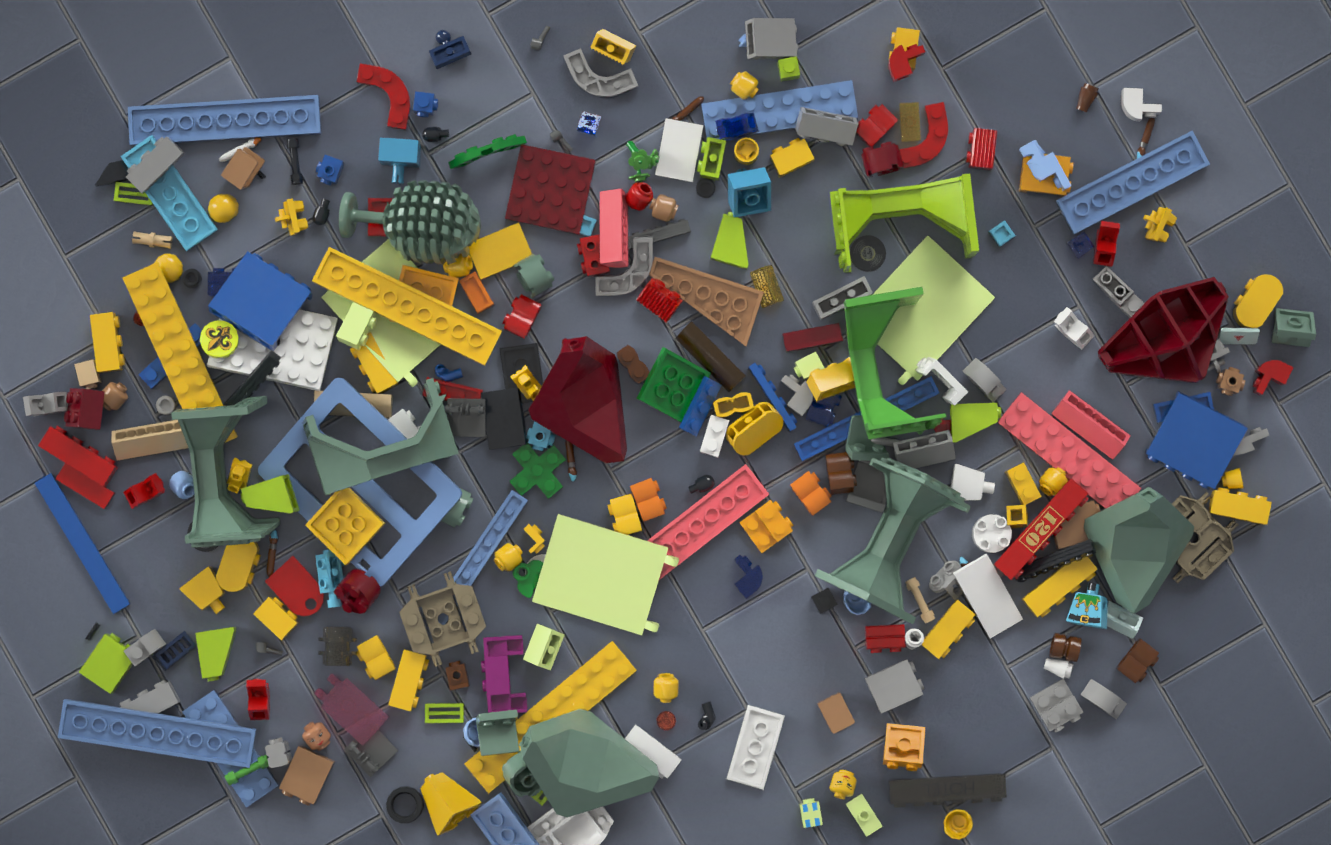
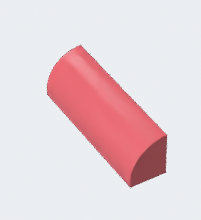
(613, 229)
(1091, 424)

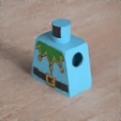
(1089, 608)

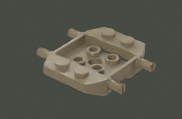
(1207, 530)
(443, 635)

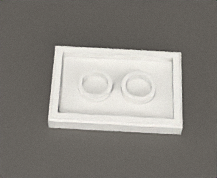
(679, 150)

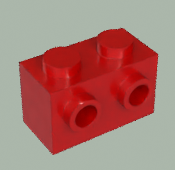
(590, 249)

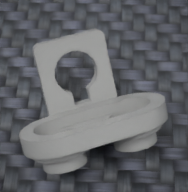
(945, 579)

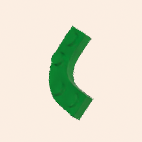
(498, 145)

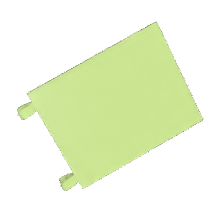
(940, 316)
(399, 345)
(601, 575)

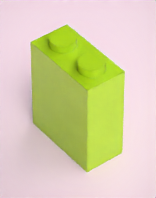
(107, 663)

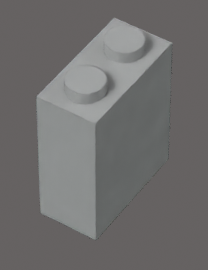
(771, 38)
(894, 685)

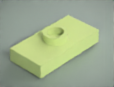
(864, 815)

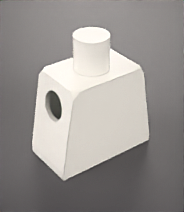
(970, 483)

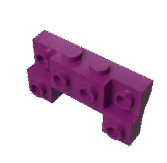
(498, 675)

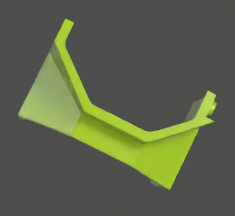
(943, 202)

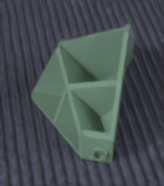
(1138, 545)
(584, 763)

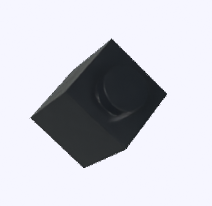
(824, 600)

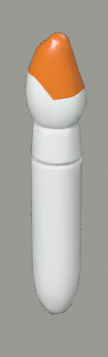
(250, 144)

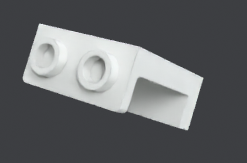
(955, 391)

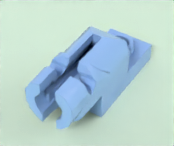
(1044, 166)

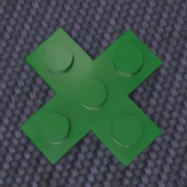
(537, 470)

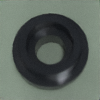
(185, 278)

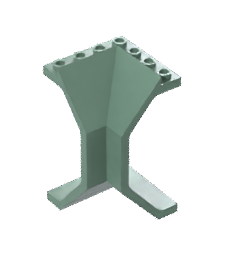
(346, 466)
(217, 516)
(876, 571)

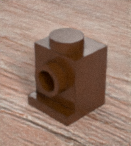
(454, 683)

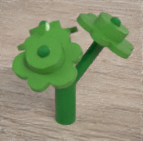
(641, 160)

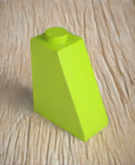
(730, 243)
(971, 418)
(271, 495)
(214, 651)

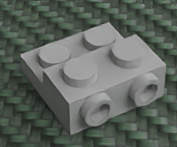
(1057, 706)

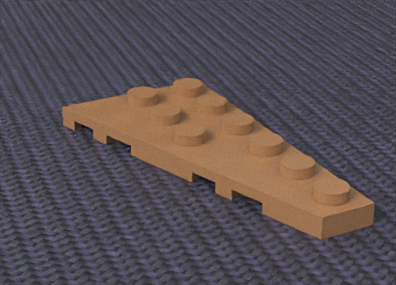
(718, 299)

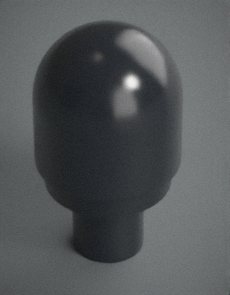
(434, 134)
(321, 213)
(702, 484)

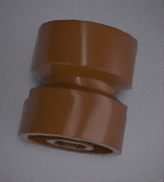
(1065, 647)

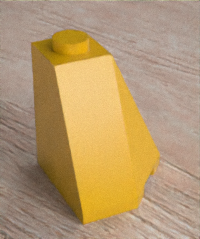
(447, 802)

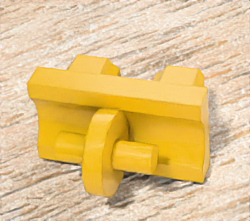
(289, 217)
(1156, 224)
(526, 383)
(238, 475)

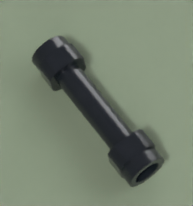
(296, 177)

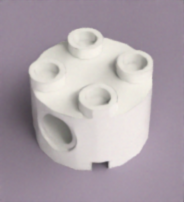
(991, 533)

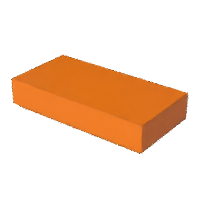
(476, 292)

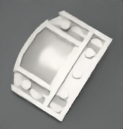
(580, 829)

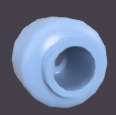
(182, 484)

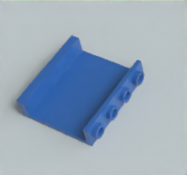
(259, 300)
(1196, 441)

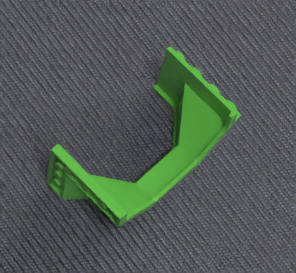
(865, 324)

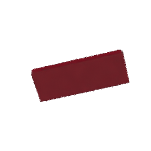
(812, 337)

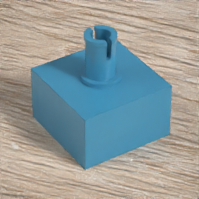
(399, 154)
(749, 192)

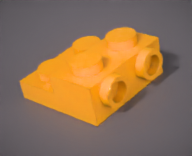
(767, 526)
(904, 746)

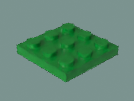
(672, 384)

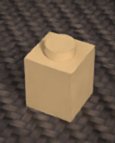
(87, 374)

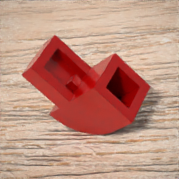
(898, 61)
(1106, 243)
(1271, 370)
(144, 491)
(258, 699)

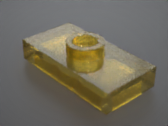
(909, 122)

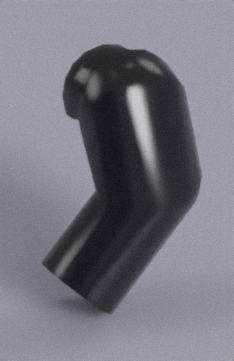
(708, 717)

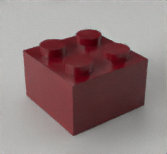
(84, 408)

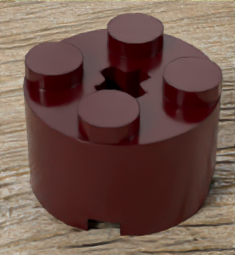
(882, 160)
(357, 591)

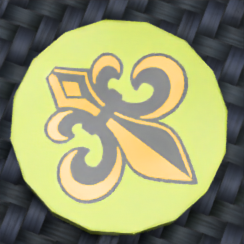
(219, 339)

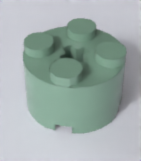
(533, 275)
(454, 516)
(519, 777)

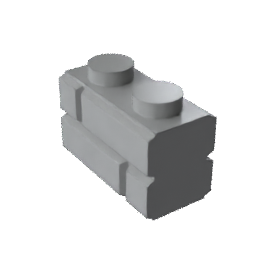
(278, 753)

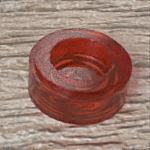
(666, 720)

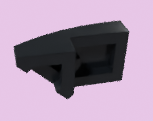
(112, 173)

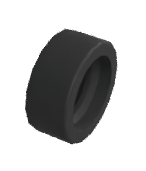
(390, 804)

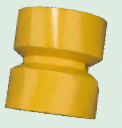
(746, 151)

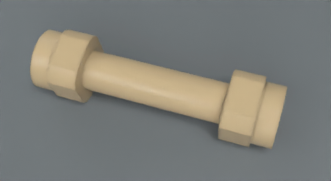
(927, 615)

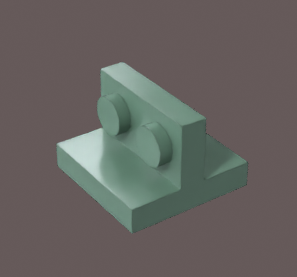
(1293, 327)

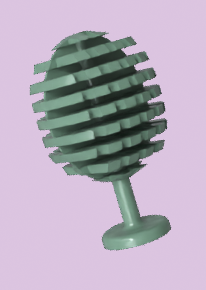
(421, 222)

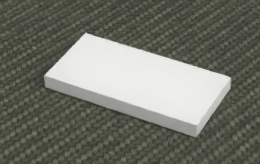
(988, 596)
(755, 747)

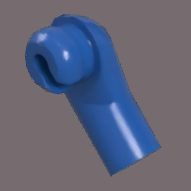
(447, 375)

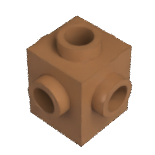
(1223, 381)

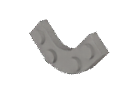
(596, 84)
(636, 274)

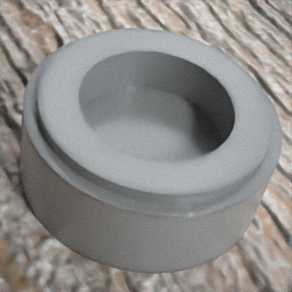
(165, 405)

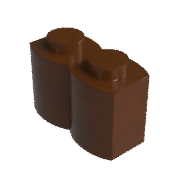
(629, 359)
(840, 473)
(1137, 661)

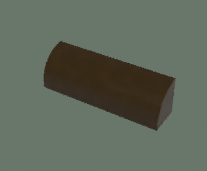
(710, 356)

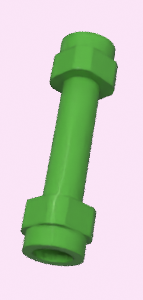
(232, 777)

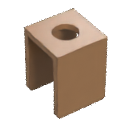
(243, 168)
(836, 713)

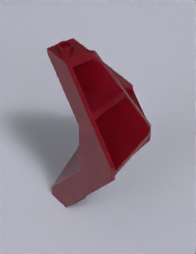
(1170, 334)
(584, 400)

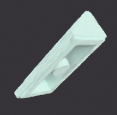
(1238, 335)
(1123, 620)

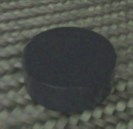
(705, 188)

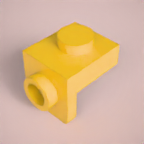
(534, 532)

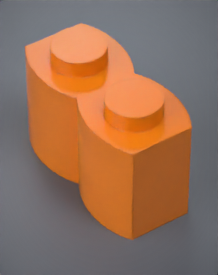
(810, 492)
(647, 499)

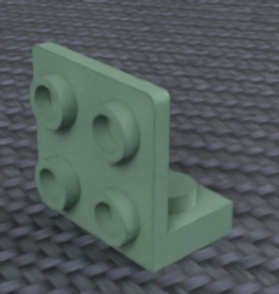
(858, 445)
(497, 732)

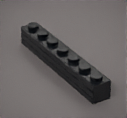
(256, 377)
(1057, 559)

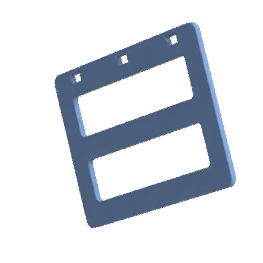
(412, 531)

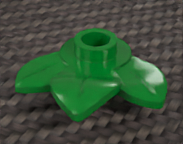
(528, 582)

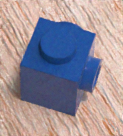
(425, 104)
(329, 170)

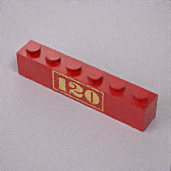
(1041, 528)

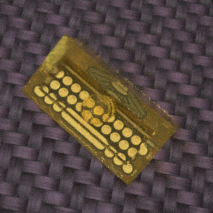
(766, 281)

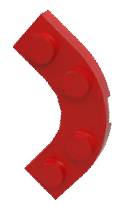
(395, 89)
(934, 141)

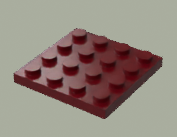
(550, 189)

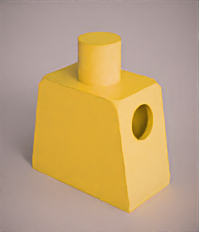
(205, 590)

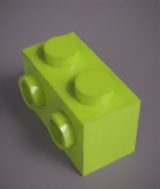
(712, 159)

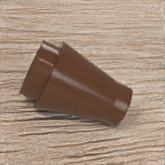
(1087, 96)

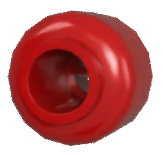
(639, 196)

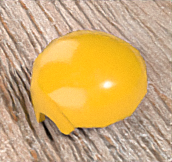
(223, 208)
(171, 266)
(958, 824)

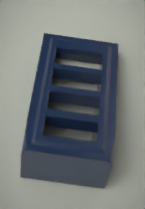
(162, 662)

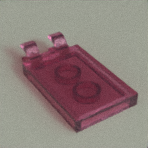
(352, 709)

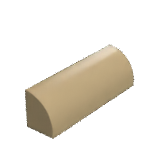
(381, 402)
(148, 440)

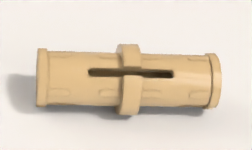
(152, 239)

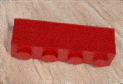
(78, 456)

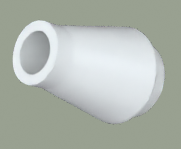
(915, 635)
(1059, 667)

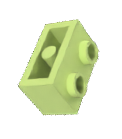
(356, 326)
(543, 647)

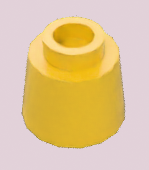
(1233, 479)

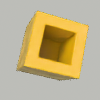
(1017, 516)

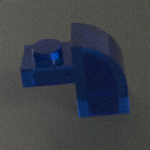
(737, 126)
(752, 580)

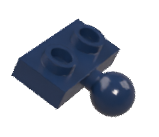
(449, 50)

